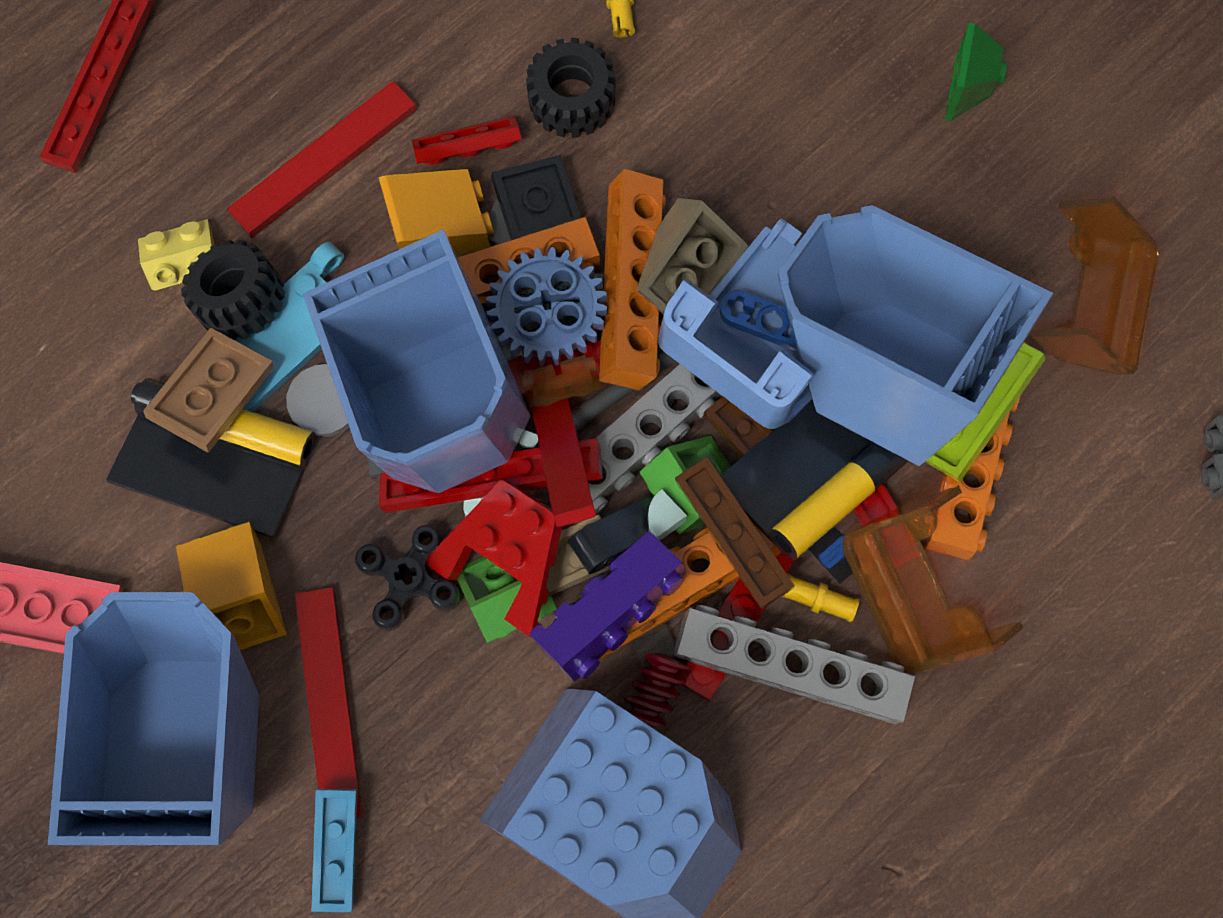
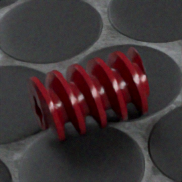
(656, 689)

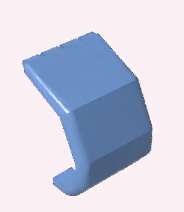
(743, 368)

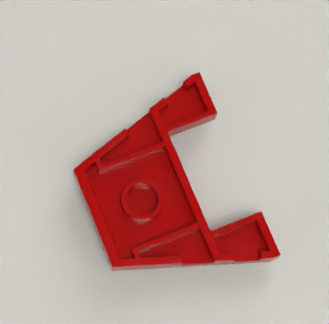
(514, 535)

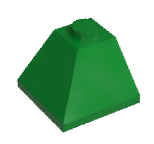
(975, 71)

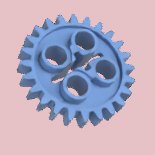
(552, 337)

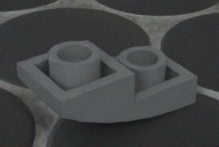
(1213, 468)

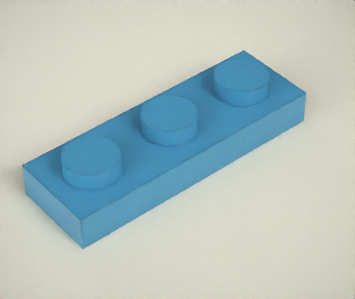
(334, 850)

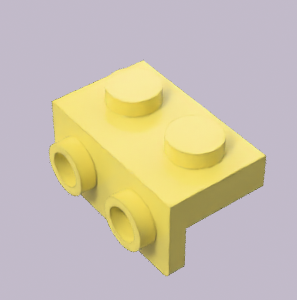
(169, 253)

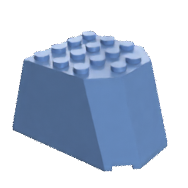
(902, 328)
(419, 367)
(153, 726)
(619, 811)

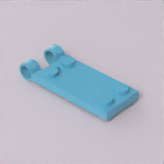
(291, 336)

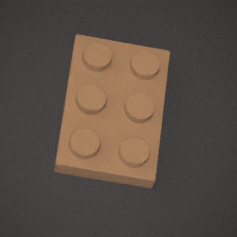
(209, 389)

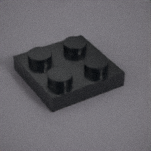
(535, 196)

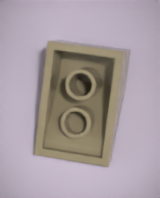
(688, 246)

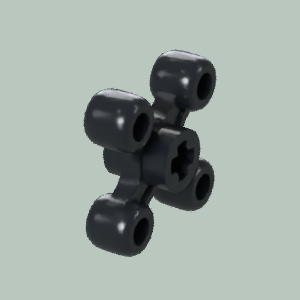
(393, 570)

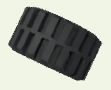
(564, 63)
(233, 289)

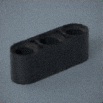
(611, 536)

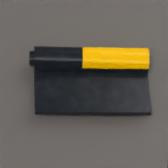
(240, 479)
(807, 479)

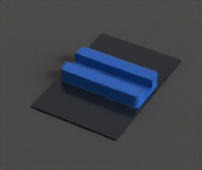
(830, 554)

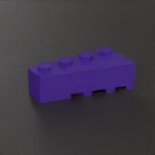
(610, 607)

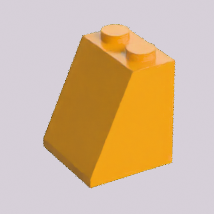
(437, 201)
(233, 583)

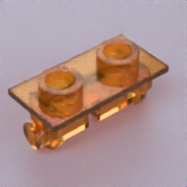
(545, 387)

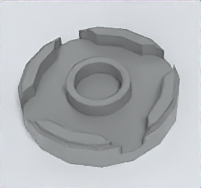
(315, 402)

